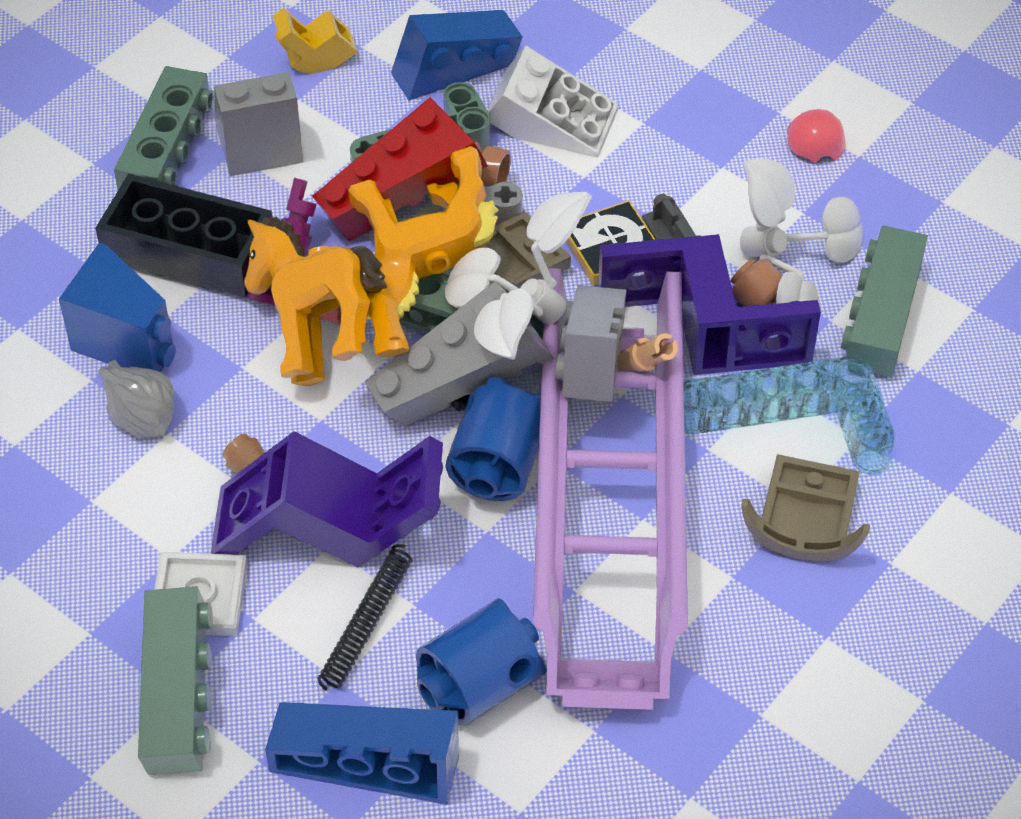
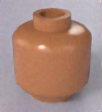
(756, 283)

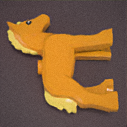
(429, 241)

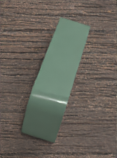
(461, 105)

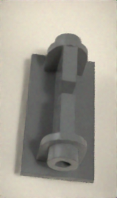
(667, 219)

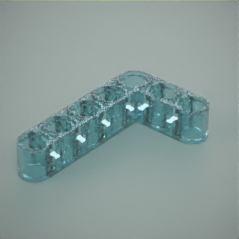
(797, 392)

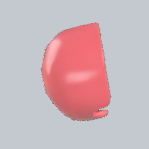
(816, 135)

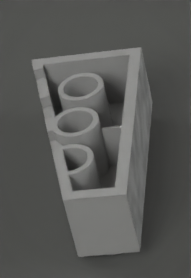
(449, 364)

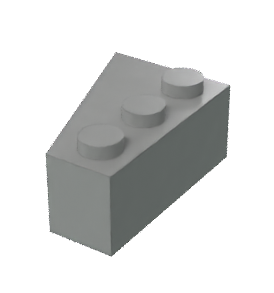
(591, 343)

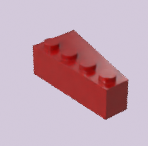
(400, 164)

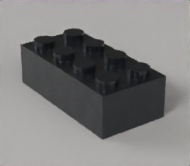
(181, 233)

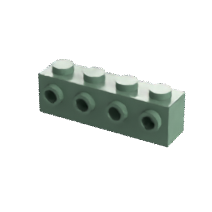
(886, 298)
(174, 681)

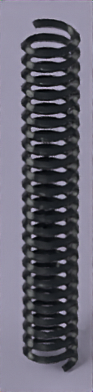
(363, 607)

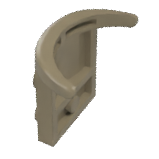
(515, 251)
(807, 511)

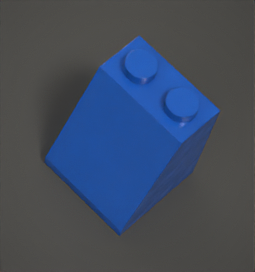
(116, 314)

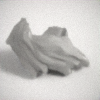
(138, 399)

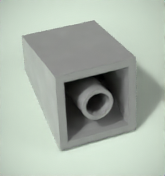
(258, 123)

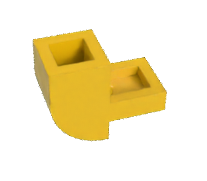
(317, 46)

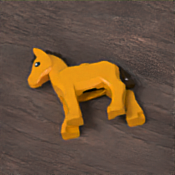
(315, 286)

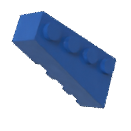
(367, 748)

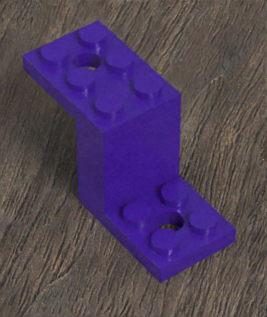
(715, 330)
(329, 499)

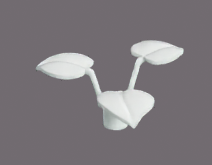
(772, 193)
(505, 320)

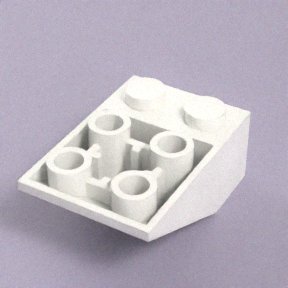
(550, 106)

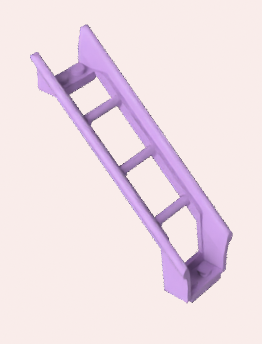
(614, 682)

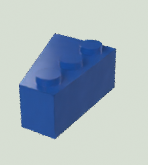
(453, 49)

